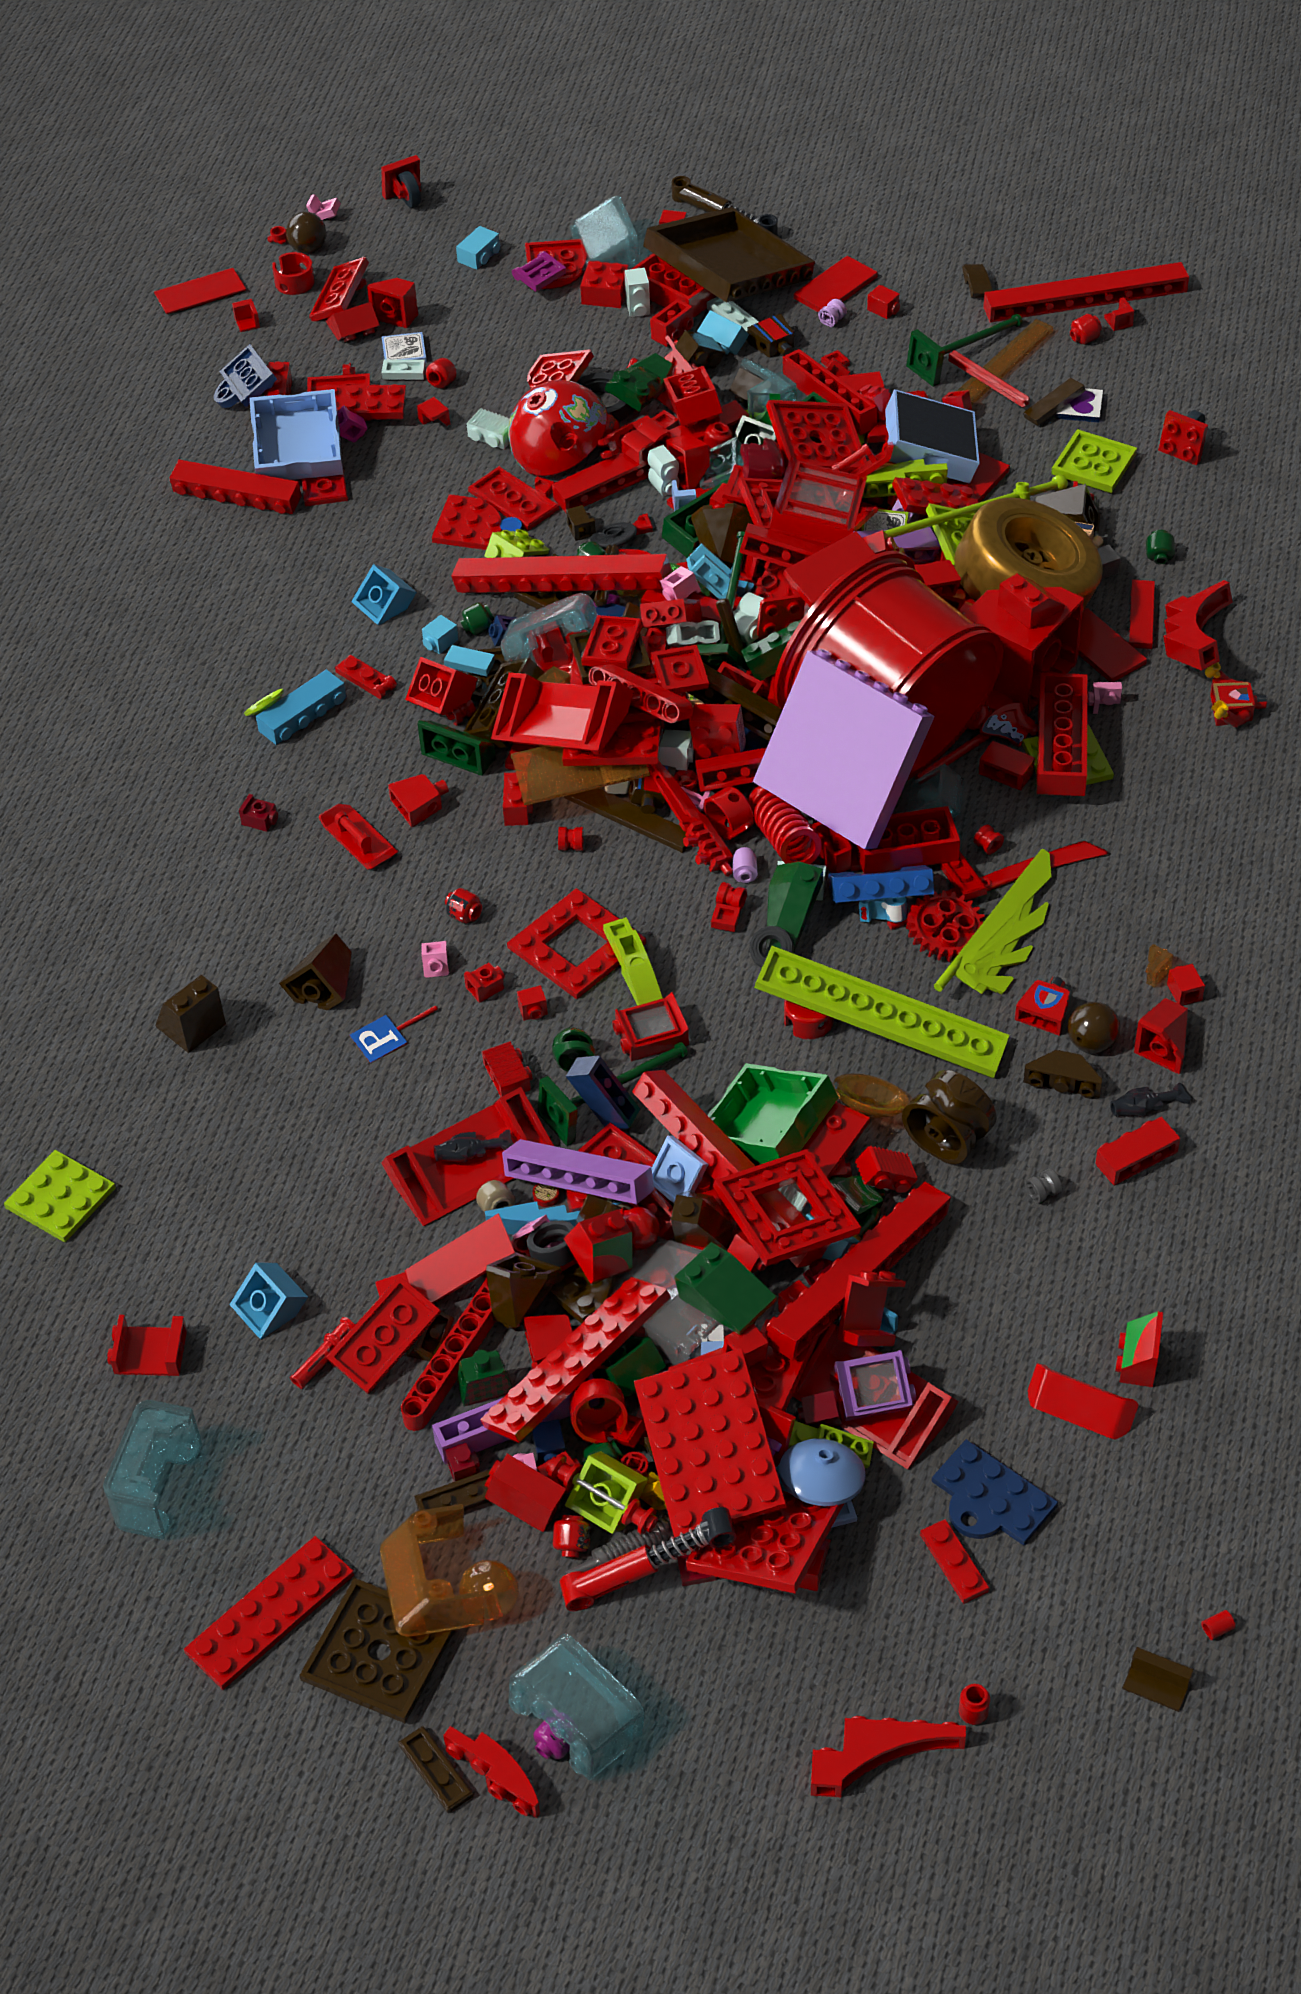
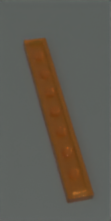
(1009, 357)

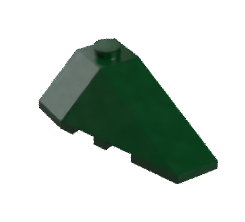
(792, 899)

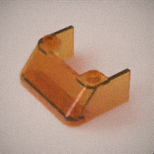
(418, 1603)

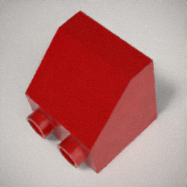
(1027, 652)

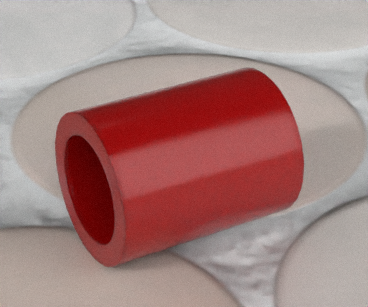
(1218, 1624)

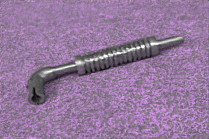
(627, 1543)

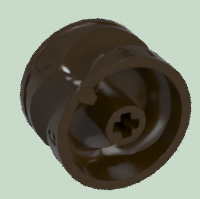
(950, 1117)

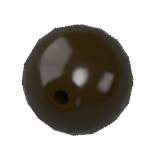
(306, 232)
(1094, 1027)

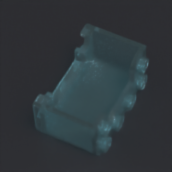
(153, 1436)
(578, 1703)

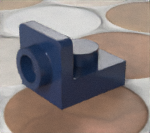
(498, 628)

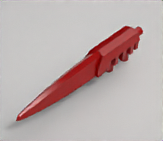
(696, 825)

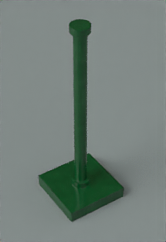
(927, 357)
(715, 654)
(561, 1112)

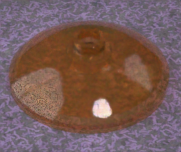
(870, 1095)

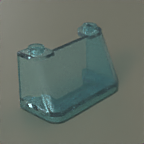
(608, 234)
(573, 612)

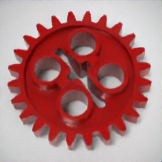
(937, 912)

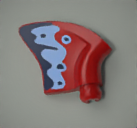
(1010, 724)

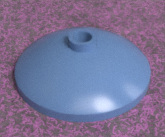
(822, 1472)

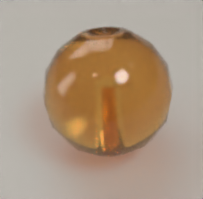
(496, 1582)

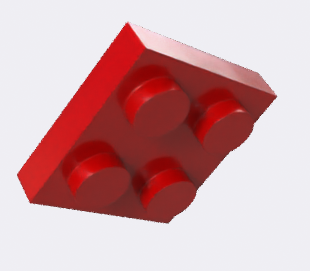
(680, 669)

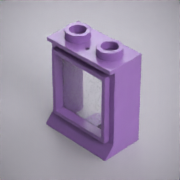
(875, 1385)

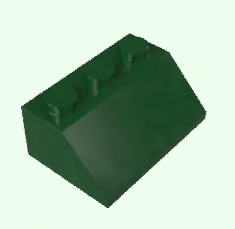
(765, 655)
(455, 747)

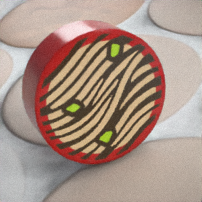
(545, 1195)

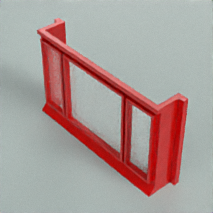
(817, 503)

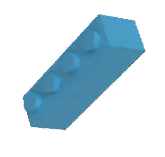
(301, 707)

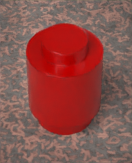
(974, 1704)

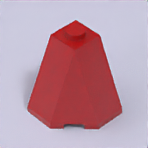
(1163, 1035)

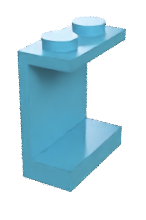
(709, 571)

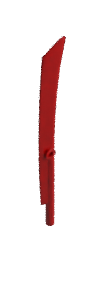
(1058, 857)

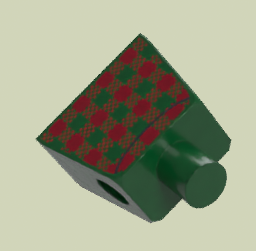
(482, 1377)

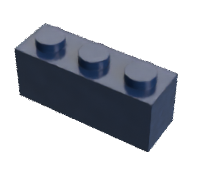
(602, 1092)

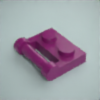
(539, 271)

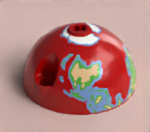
(549, 414)

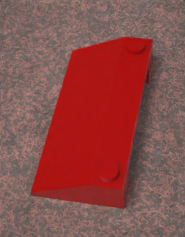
(560, 713)
(442, 1186)
(896, 1434)

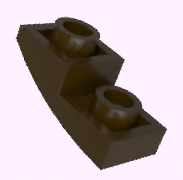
(977, 278)

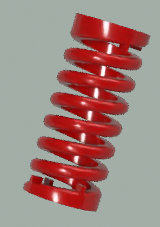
(784, 824)

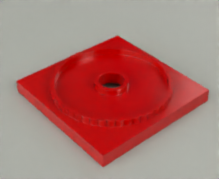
(829, 422)

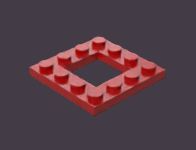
(757, 498)
(532, 947)
(773, 1246)

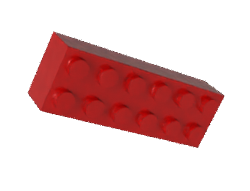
(1062, 734)

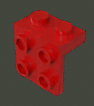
(779, 612)

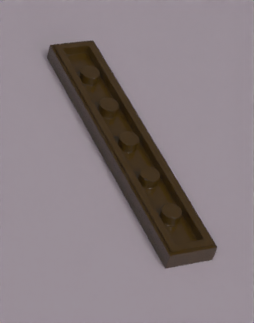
(631, 817)

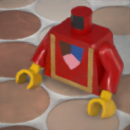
(1232, 699)

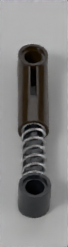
(707, 201)

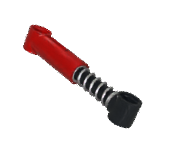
(583, 1588)

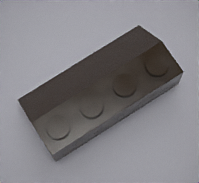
(485, 715)

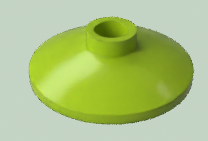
(264, 703)

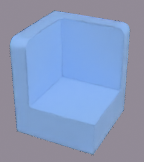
(681, 497)

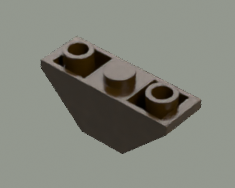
(1064, 1073)

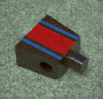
(771, 336)
(646, 793)

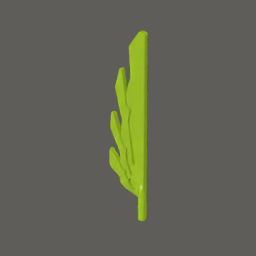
(998, 935)

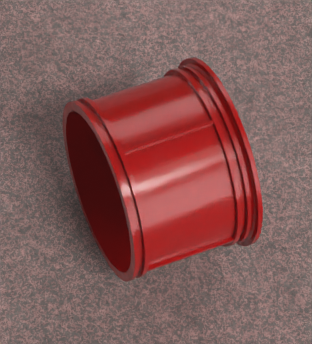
(905, 637)

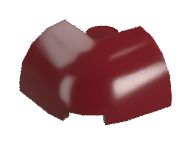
(763, 460)

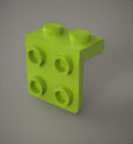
(514, 545)

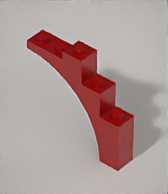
(1185, 621)

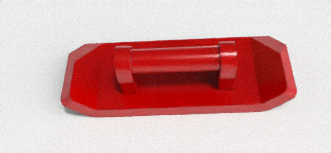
(871, 465)
(550, 650)
(356, 835)
(1081, 1403)

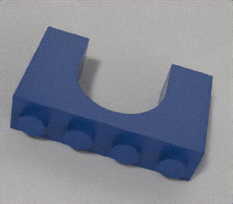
(902, 883)

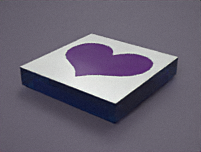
(1084, 407)

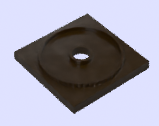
(343, 1660)

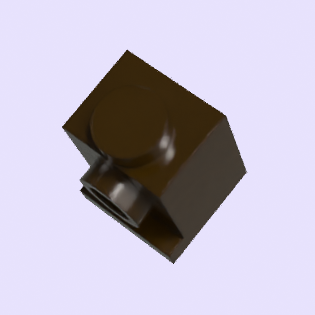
(580, 523)

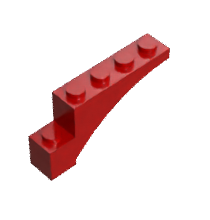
(873, 1743)

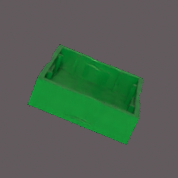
(773, 1110)

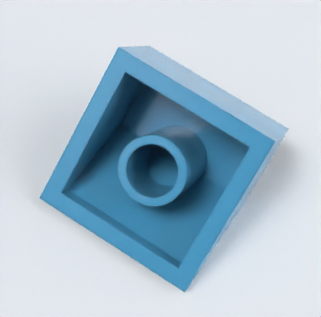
(383, 595)
(267, 1299)

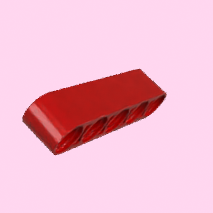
(646, 694)

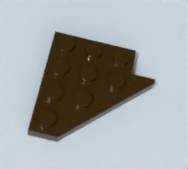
(577, 1294)

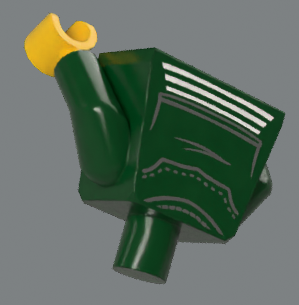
(861, 1200)

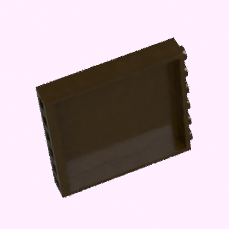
(728, 254)

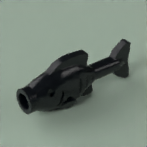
(1141, 1100)
(467, 1146)

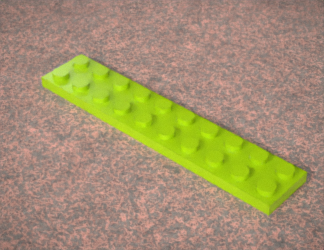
(882, 1011)

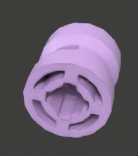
(832, 312)

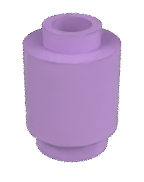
(744, 865)

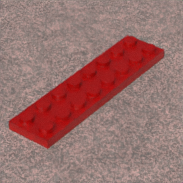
(575, 1359)

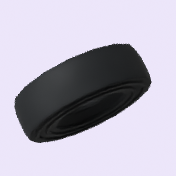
(763, 935)

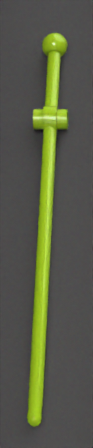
(1021, 491)

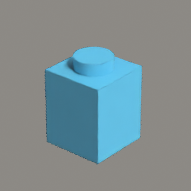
(439, 634)

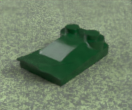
(641, 381)

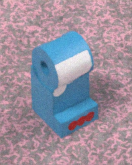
(886, 908)

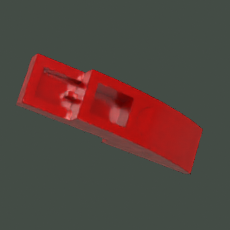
(503, 1775)

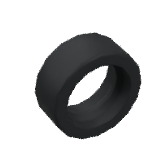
(546, 1234)

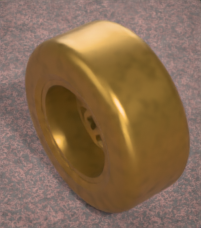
(1026, 540)

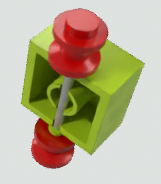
(604, 1492)

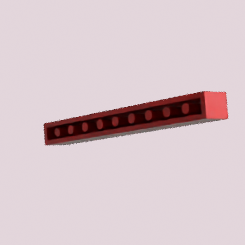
(1086, 292)
(622, 471)
(790, 550)
(561, 573)
(703, 1137)
(876, 1252)

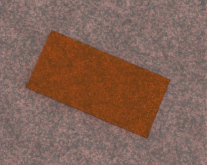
(545, 778)

